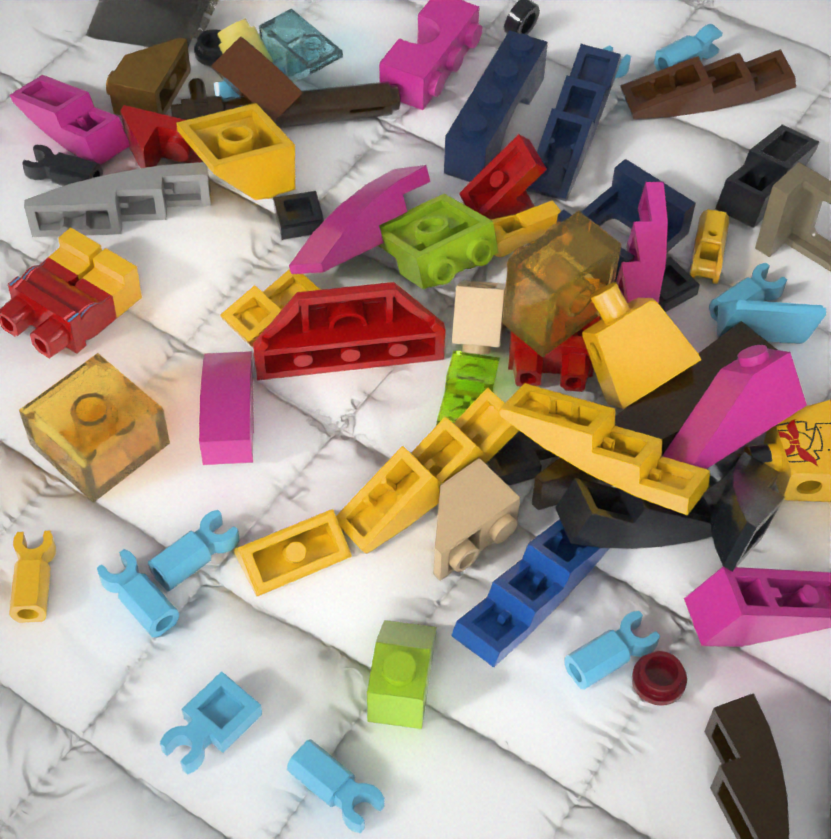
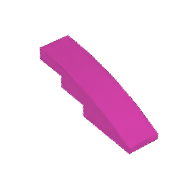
(356, 222)
(648, 245)

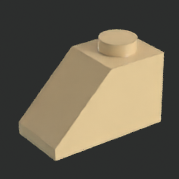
(478, 316)

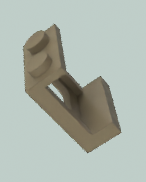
(793, 215)

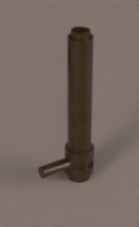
(311, 108)

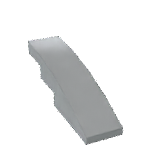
(103, 202)

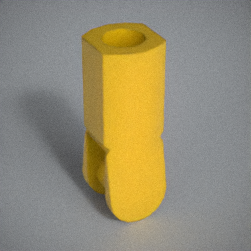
(524, 227)
(710, 245)

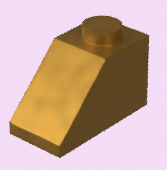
(150, 77)

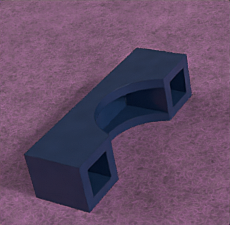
(482, 123)

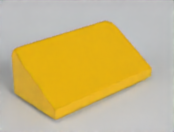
(293, 552)

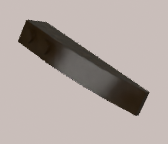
(658, 412)

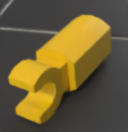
(31, 579)

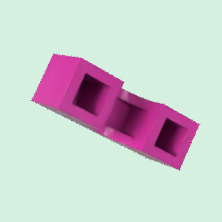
(443, 39)

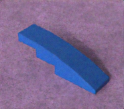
(526, 594)

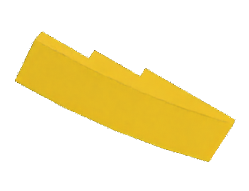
(588, 439)
(412, 480)

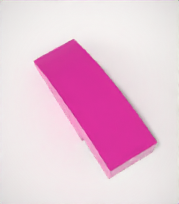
(71, 119)
(226, 408)

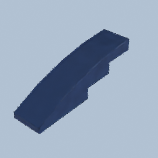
(575, 120)

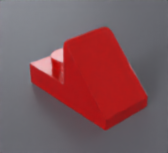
(155, 137)
(503, 183)

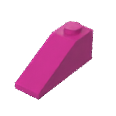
(739, 406)
(759, 605)

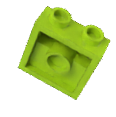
(439, 241)

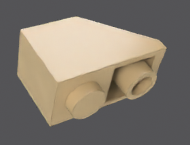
(472, 514)

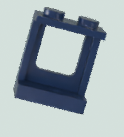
(622, 204)

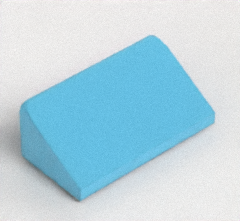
(771, 319)

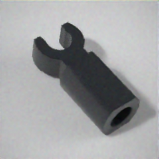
(60, 168)

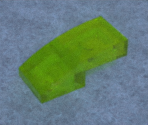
(465, 381)

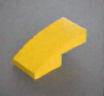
(257, 309)

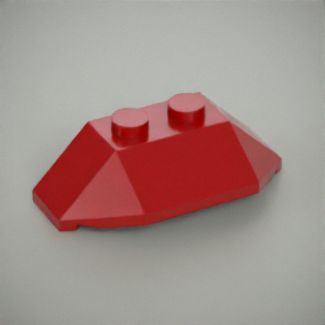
(348, 332)

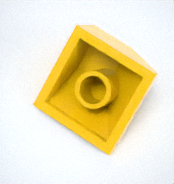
(244, 150)

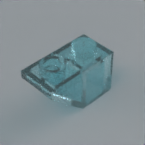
(297, 45)

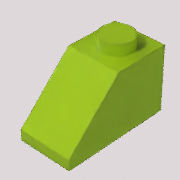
(400, 674)

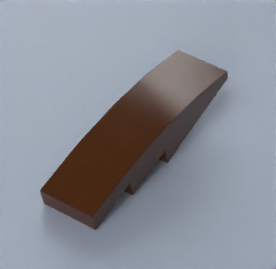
(698, 88)

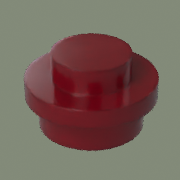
(659, 678)

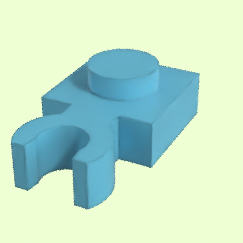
(213, 716)

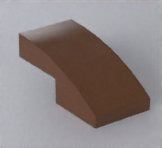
(256, 78)

